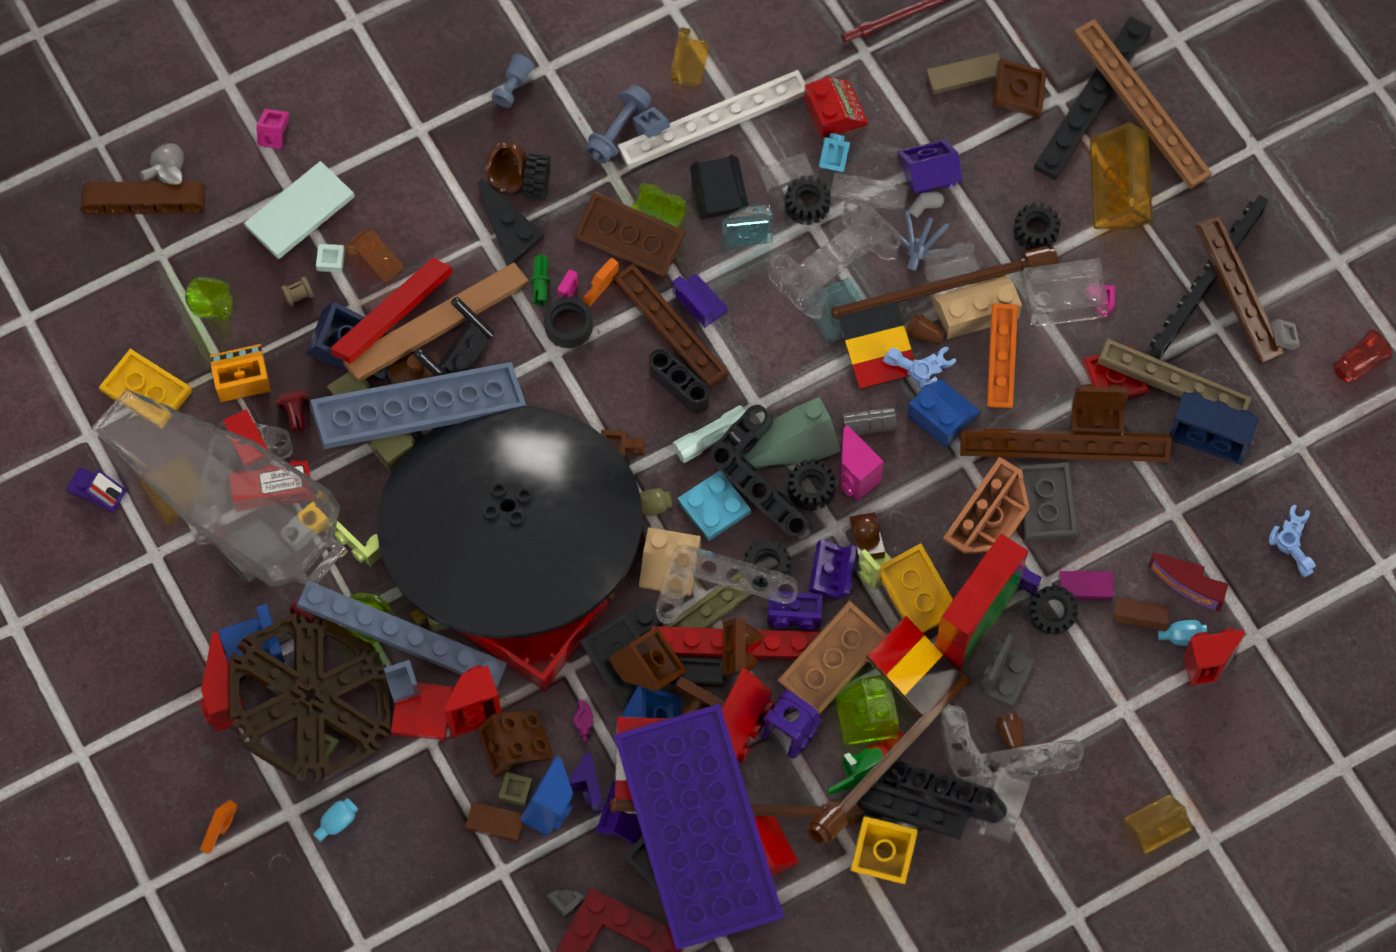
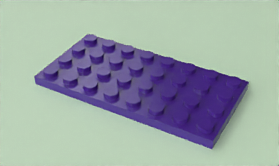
(698, 827)

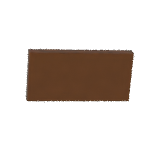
(629, 234)

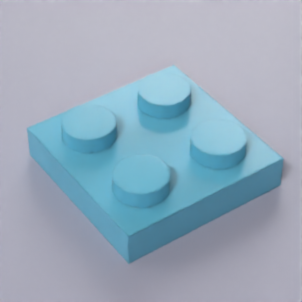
(714, 505)

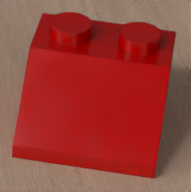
(775, 844)

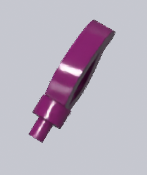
(583, 720)

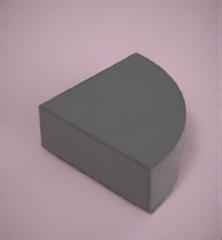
(565, 900)

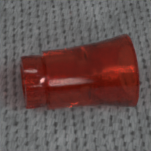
(1362, 357)

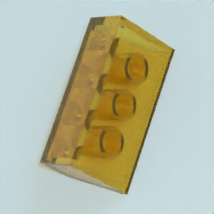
(1121, 178)

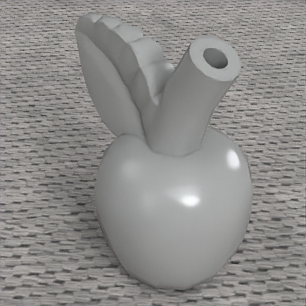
(165, 164)

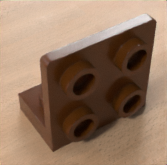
(513, 740)

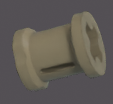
(297, 291)

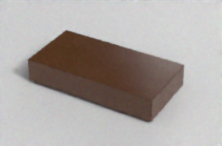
(1141, 614)
(494, 822)

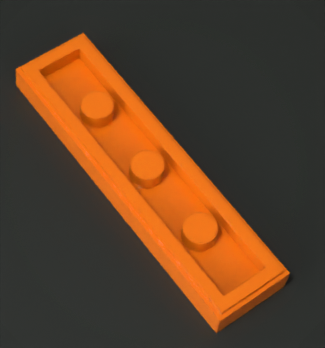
(1002, 355)

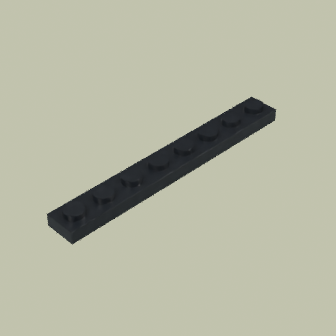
(1088, 104)
(1202, 285)

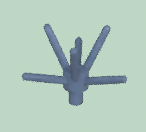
(916, 247)

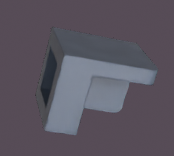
(401, 681)

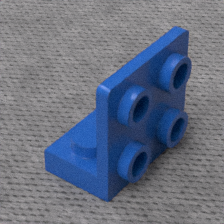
(233, 635)

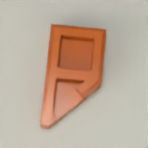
(601, 281)
(219, 825)

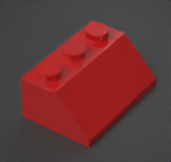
(471, 701)
(744, 711)

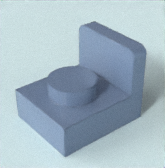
(650, 123)

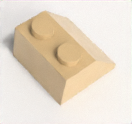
(657, 555)

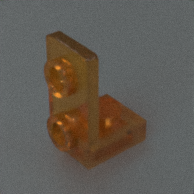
(375, 254)

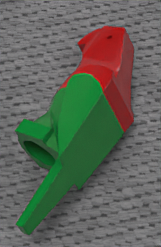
(860, 764)

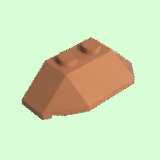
(992, 510)

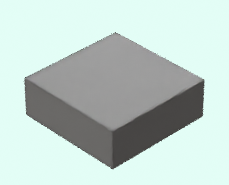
(1285, 334)

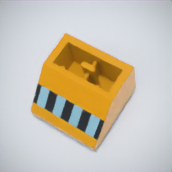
(240, 373)

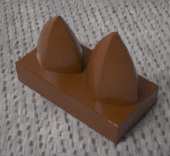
(735, 638)

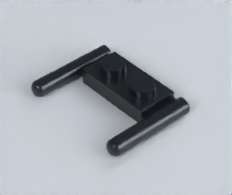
(465, 348)

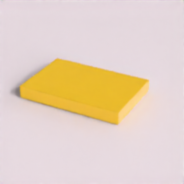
(147, 379)
(916, 588)

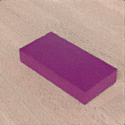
(1088, 584)

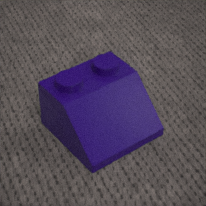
(930, 166)

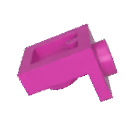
(271, 127)

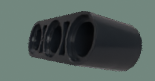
(683, 391)

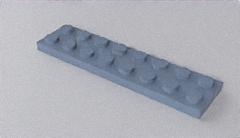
(415, 405)

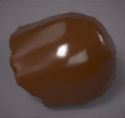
(506, 166)

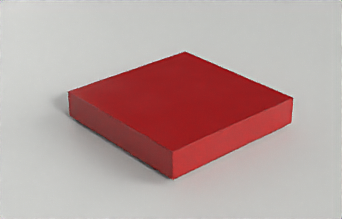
(1103, 377)
(423, 714)

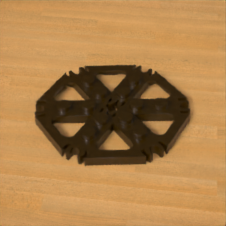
(326, 690)

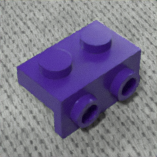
(832, 570)
(802, 612)

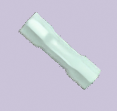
(695, 443)

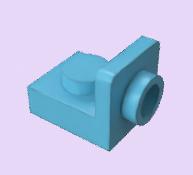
(834, 153)

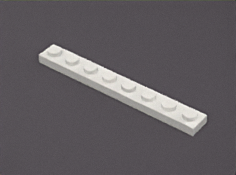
(713, 119)

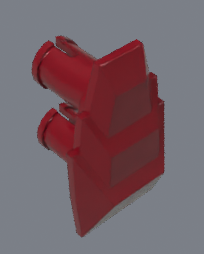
(293, 404)

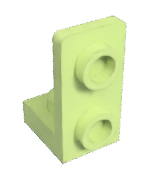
(369, 553)
(870, 570)

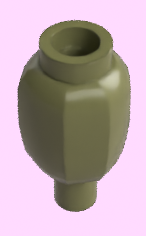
(655, 501)

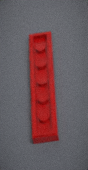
(391, 310)

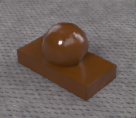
(867, 535)

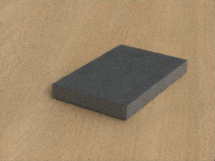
(1050, 502)

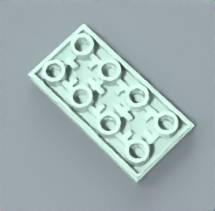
(299, 210)

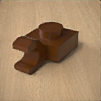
(623, 443)

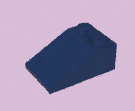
(331, 327)

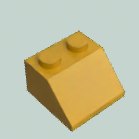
(883, 850)

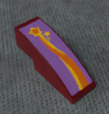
(1189, 581)

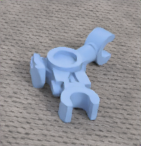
(920, 370)
(1289, 540)

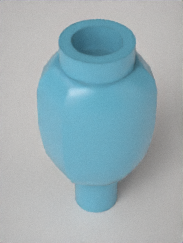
(1181, 632)
(336, 819)

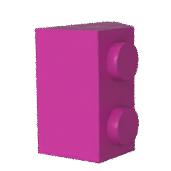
(859, 466)

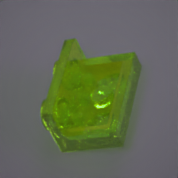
(661, 205)

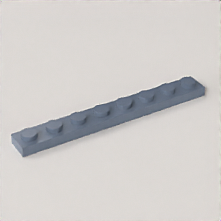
(396, 631)

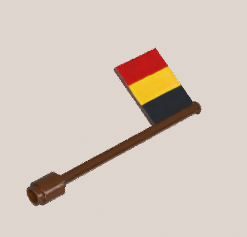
(876, 323)
(924, 682)

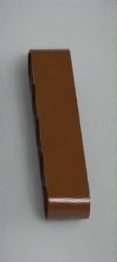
(142, 198)

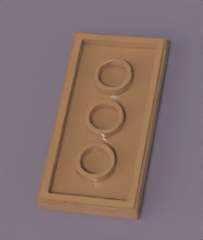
(832, 657)

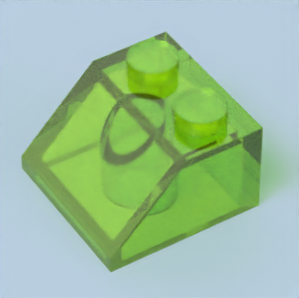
(867, 711)

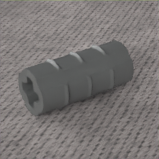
(871, 421)

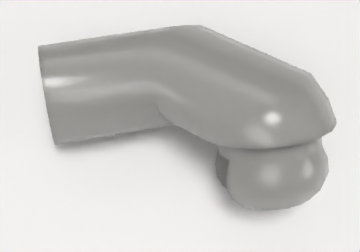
(926, 200)

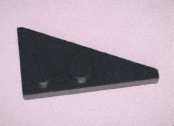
(513, 231)

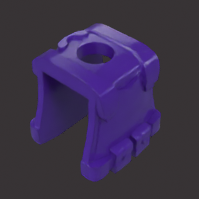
(801, 730)

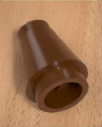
(925, 330)
(1011, 730)

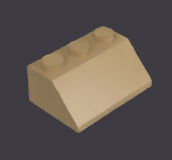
(969, 306)

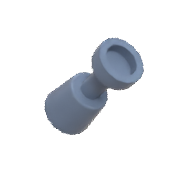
(517, 72)

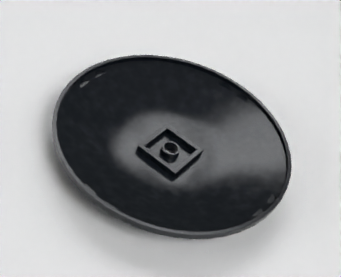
(520, 568)

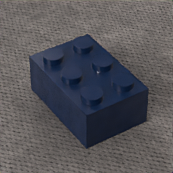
(1213, 427)

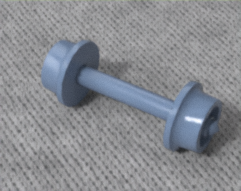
(601, 147)

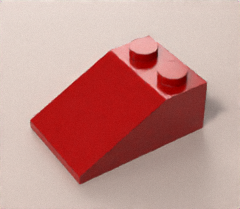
(216, 686)

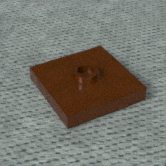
(1019, 88)

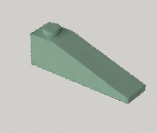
(797, 436)

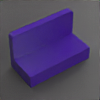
(699, 299)
(618, 824)

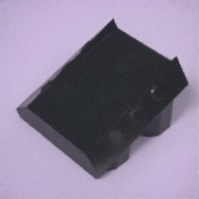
(718, 186)

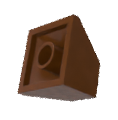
(648, 661)

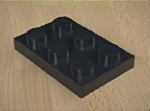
(605, 643)

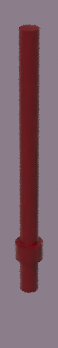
(866, 28)

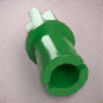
(540, 280)

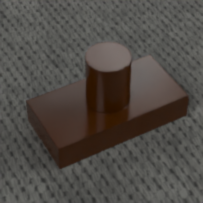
(411, 369)
(697, 697)

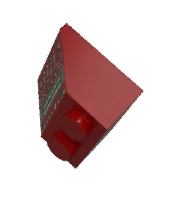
(833, 106)

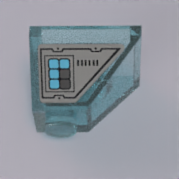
(748, 226)

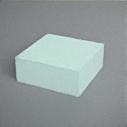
(330, 258)

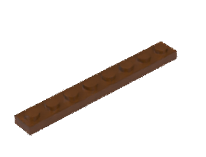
(1065, 444)

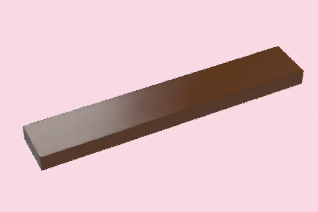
(1238, 289)
(670, 326)

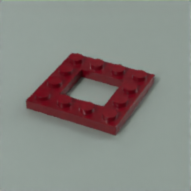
(603, 911)

